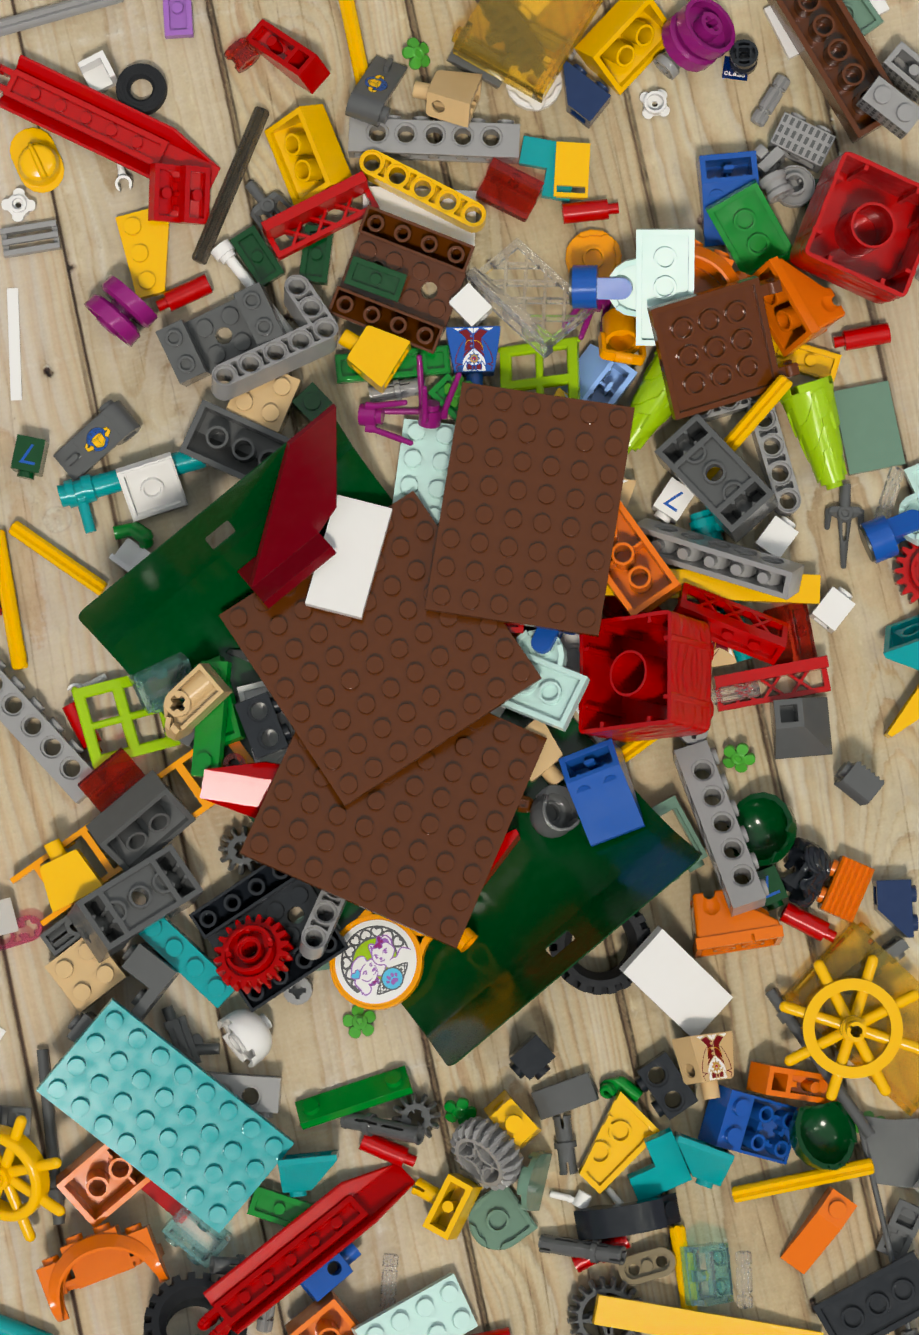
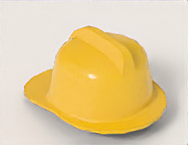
(37, 160)

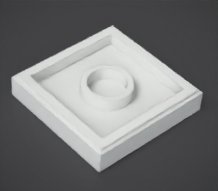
(151, 486)

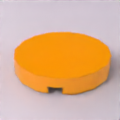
(594, 248)

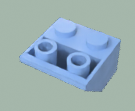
(602, 379)

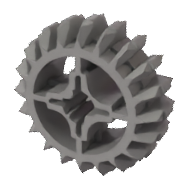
(487, 1153)

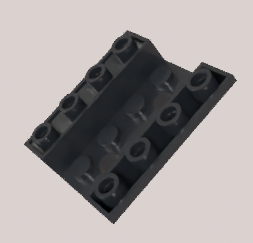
(271, 895)

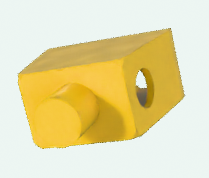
(375, 355)
(67, 876)
(512, 1118)

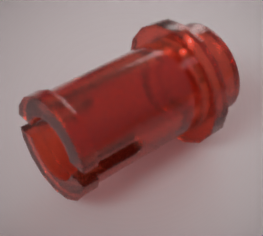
(233, 756)

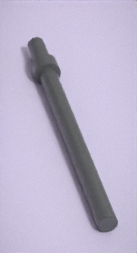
(843, 1096)
(50, 1133)

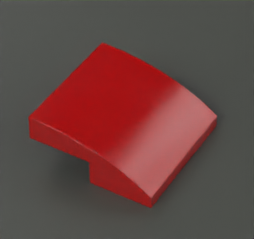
(179, 194)

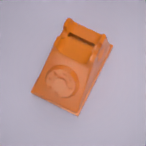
(800, 310)
(720, 933)

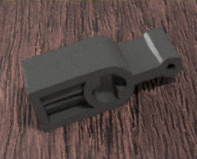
(57, 930)

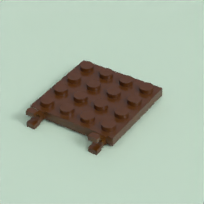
(717, 346)

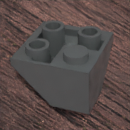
(800, 727)

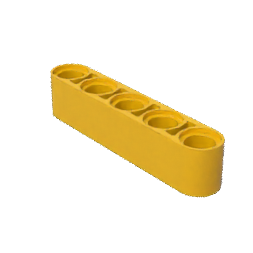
(431, 202)

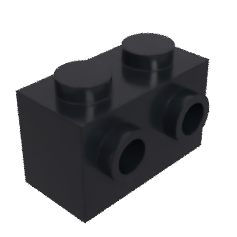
(531, 1058)

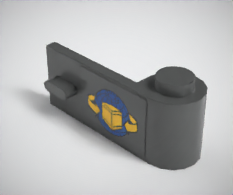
(371, 94)
(97, 439)

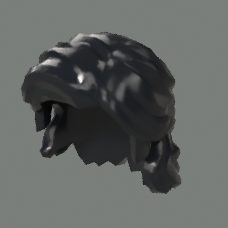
(811, 871)

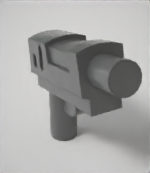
(182, 1037)

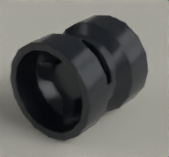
(740, 62)

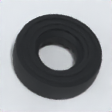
(148, 73)

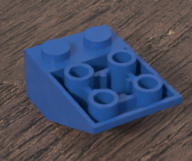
(719, 177)
(602, 791)
(748, 1125)

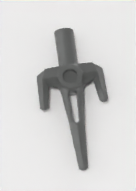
(266, 204)
(844, 514)

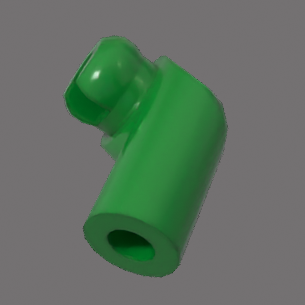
(137, 532)
(611, 1086)

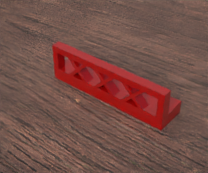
(313, 207)
(730, 629)
(771, 672)

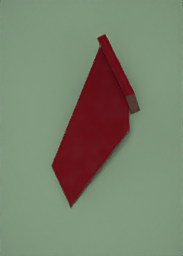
(298, 511)

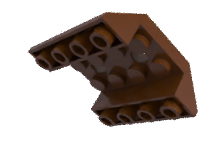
(420, 255)

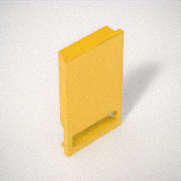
(571, 168)

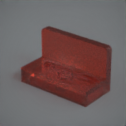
(509, 190)
(800, 637)
(111, 779)

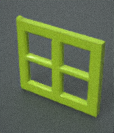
(571, 378)
(125, 717)

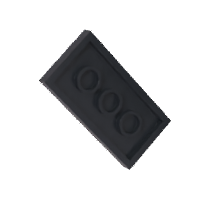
(875, 1302)

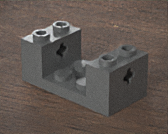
(194, 344)
(737, 498)
(111, 918)
(149, 969)

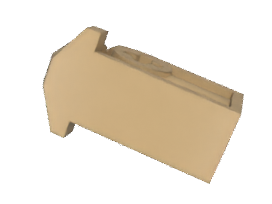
(202, 694)

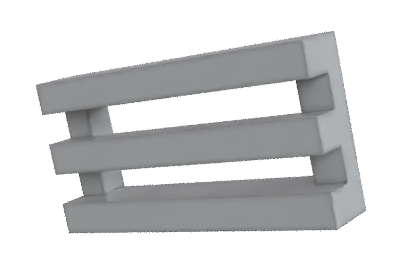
(5, 232)

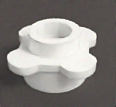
(658, 97)
(20, 213)

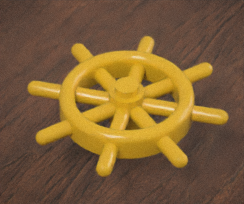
(851, 1027)
(21, 1159)

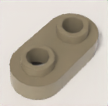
(648, 1265)

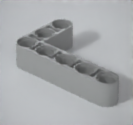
(282, 347)
(767, 461)
(320, 929)

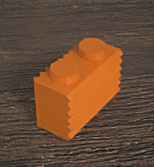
(845, 888)

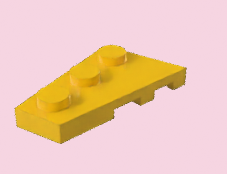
(145, 251)
(616, 1143)

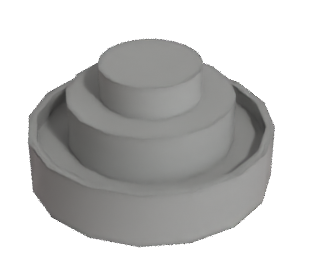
(803, 186)

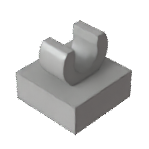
(768, 160)

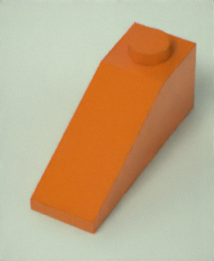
(787, 1082)
(818, 1229)

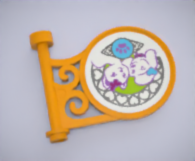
(382, 961)

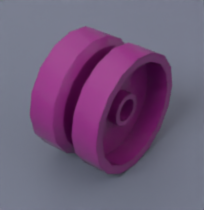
(698, 35)
(118, 313)

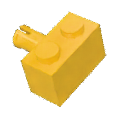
(449, 1204)

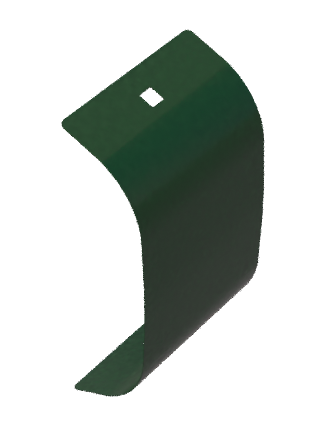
(542, 885)

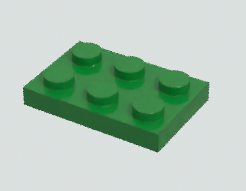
(749, 228)

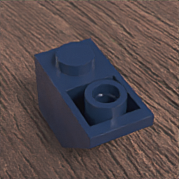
(582, 96)
(894, 903)

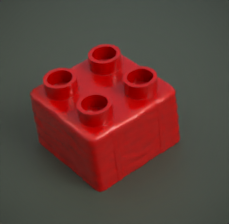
(861, 229)
(647, 677)

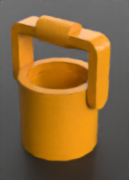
(618, 339)

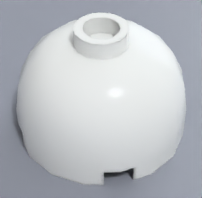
(247, 1035)

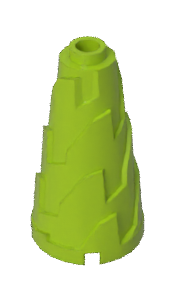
(650, 405)
(816, 424)

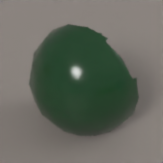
(768, 825)
(823, 1135)

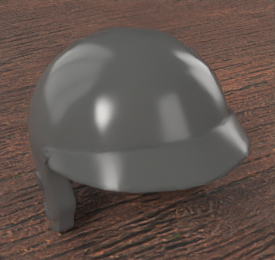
(553, 812)

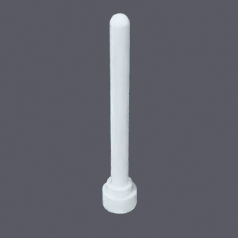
(225, 253)

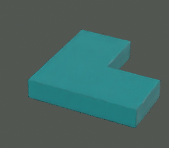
(541, 155)
(666, 1170)

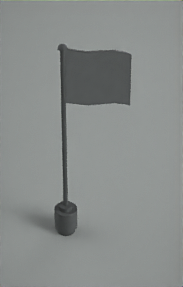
(896, 1163)

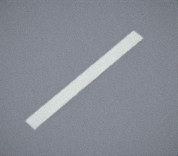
(14, 344)

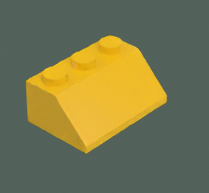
(623, 42)
(307, 152)

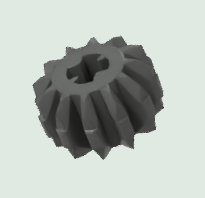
(233, 852)
(426, 1114)

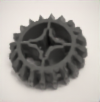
(581, 1318)

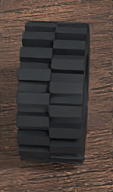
(613, 979)
(175, 1298)

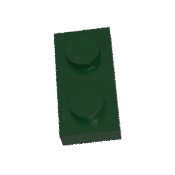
(257, 256)
(316, 258)
(376, 279)

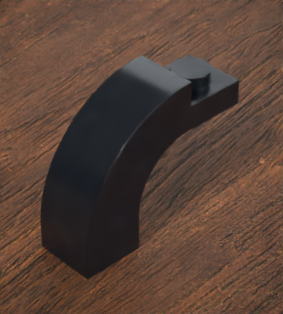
(627, 1218)

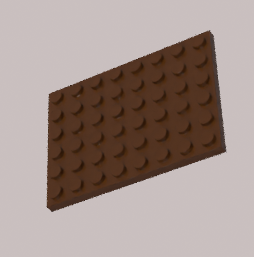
(530, 509)

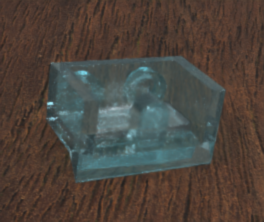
(158, 679)
(195, 1236)
(707, 1274)

